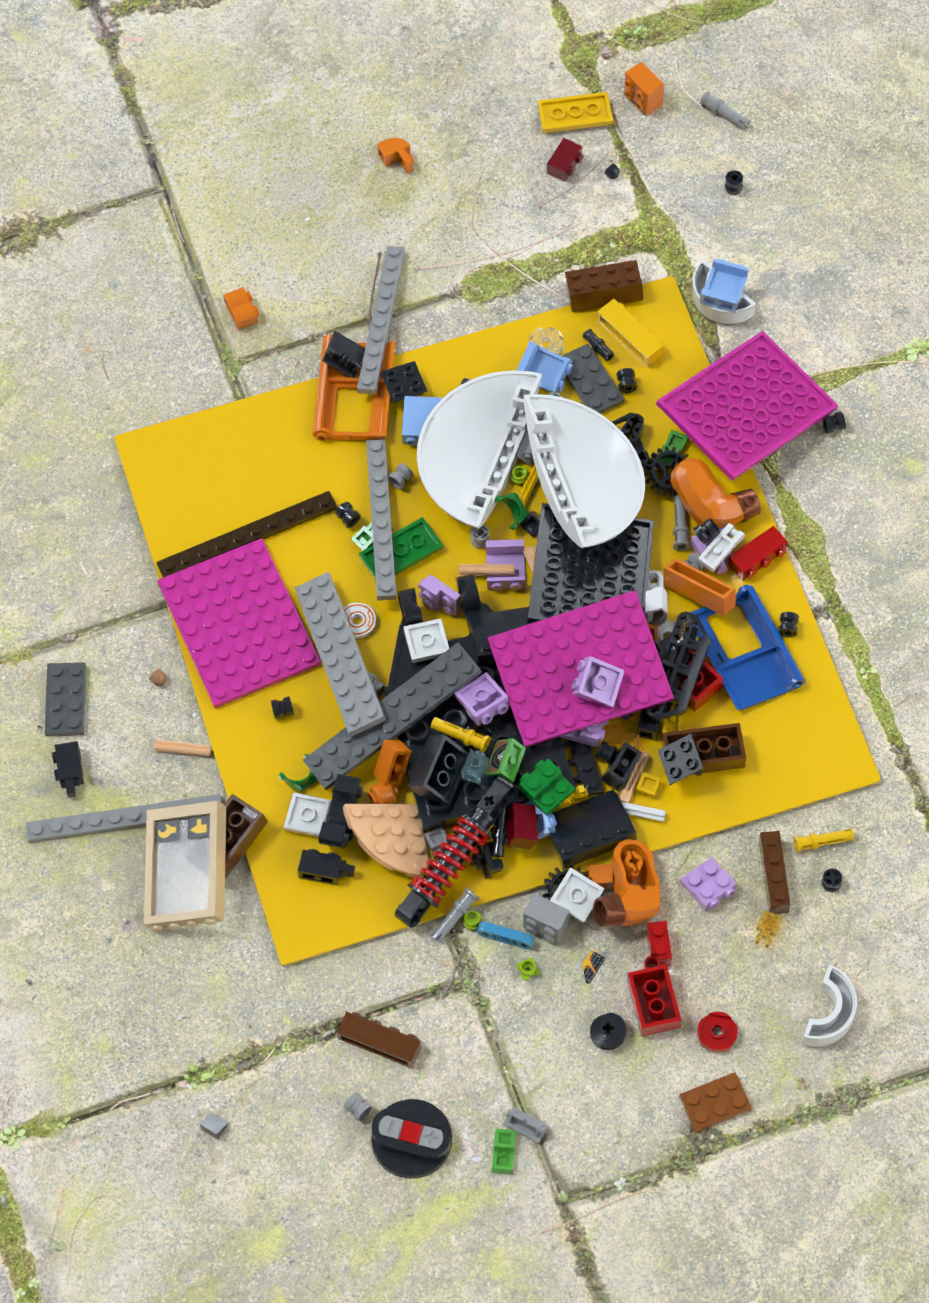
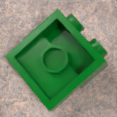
(546, 786)

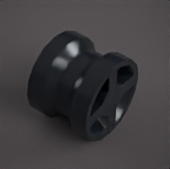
(606, 752)
(835, 877)

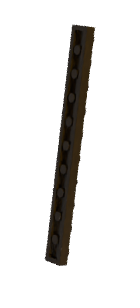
(251, 532)

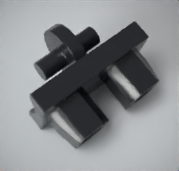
(484, 860)

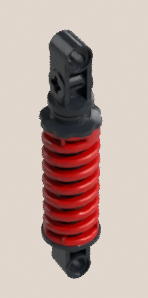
(463, 842)

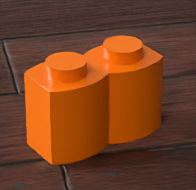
(240, 308)

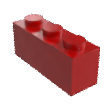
(758, 553)

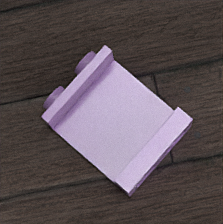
(506, 553)

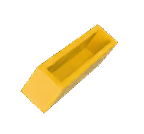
(630, 332)

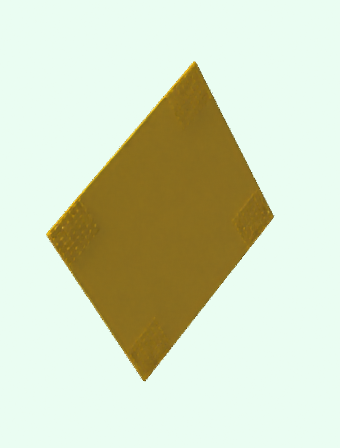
(260, 457)

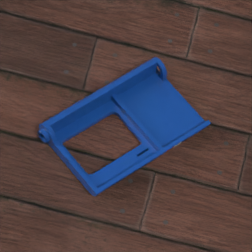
(758, 673)

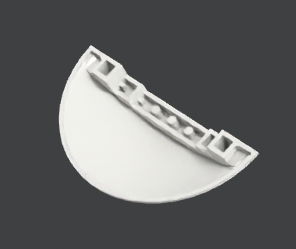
(474, 443)
(584, 468)

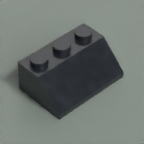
(439, 769)

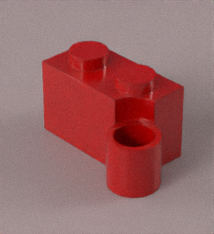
(658, 944)

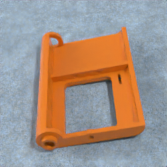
(331, 380)

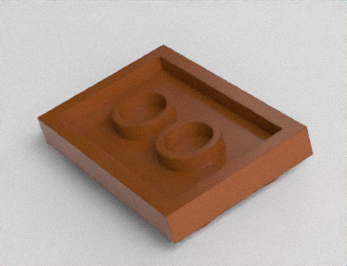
(715, 1102)

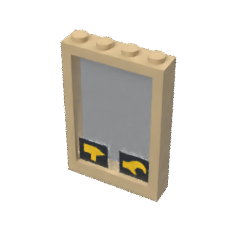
(185, 866)

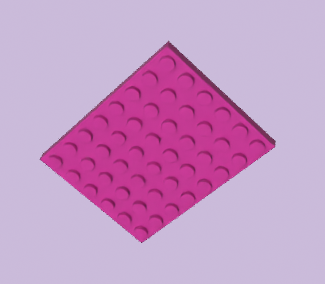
(747, 405)
(238, 623)
(543, 659)

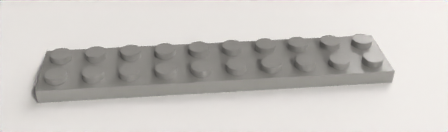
(340, 654)

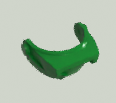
(516, 506)
(299, 785)

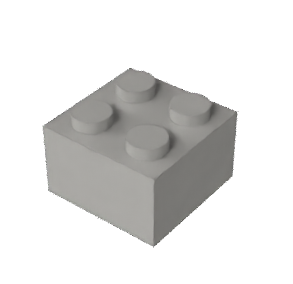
(546, 919)

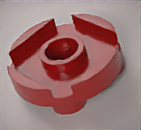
(710, 1023)

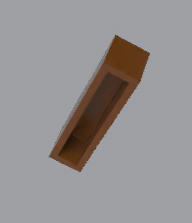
(774, 872)
(379, 1039)

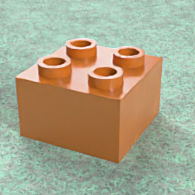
(643, 88)

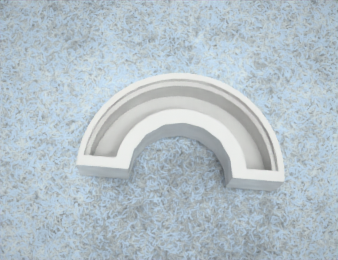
(745, 308)
(656, 606)
(836, 1025)

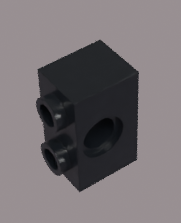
(621, 766)

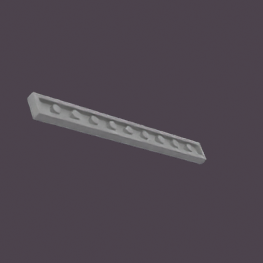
(381, 320)
(381, 520)
(101, 821)

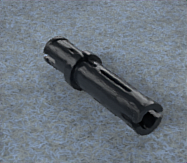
(499, 835)

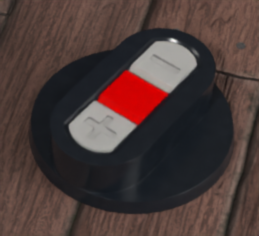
(411, 1138)

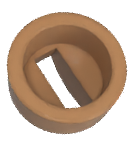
(158, 677)

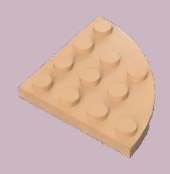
(390, 835)

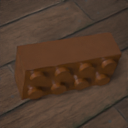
(601, 284)
(718, 746)
(242, 828)

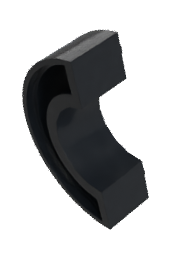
(336, 830)

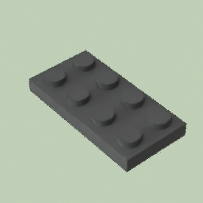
(592, 381)
(65, 699)

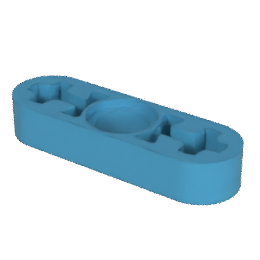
(505, 935)

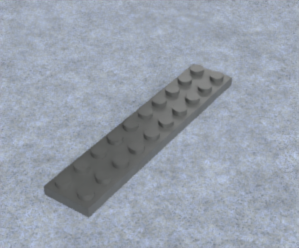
(401, 709)

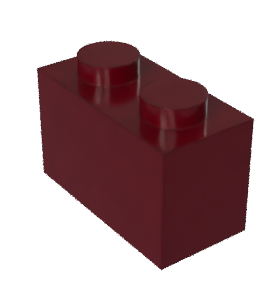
(565, 159)
(522, 826)

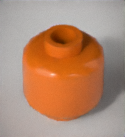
(382, 794)

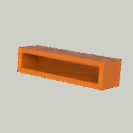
(699, 587)

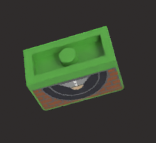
(505, 759)

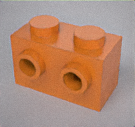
(392, 762)

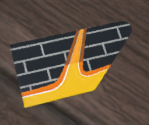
(591, 965)

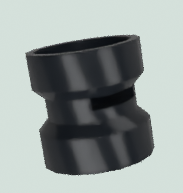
(733, 182)
(627, 382)
(834, 422)
(347, 514)
(706, 530)
(788, 624)
(282, 707)

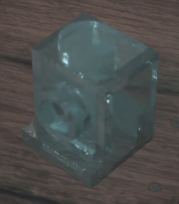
(472, 772)

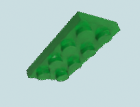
(409, 547)

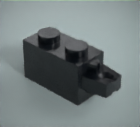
(69, 766)
(323, 867)

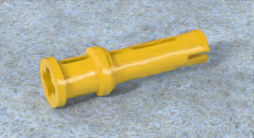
(468, 737)
(815, 841)

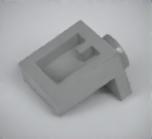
(434, 839)

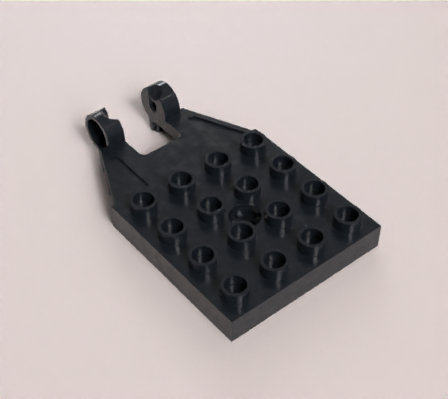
(502, 726)

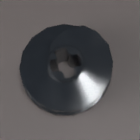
(617, 1029)

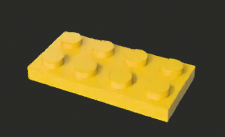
(575, 112)

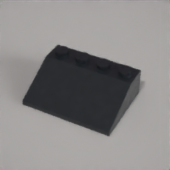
(491, 624)
(590, 828)

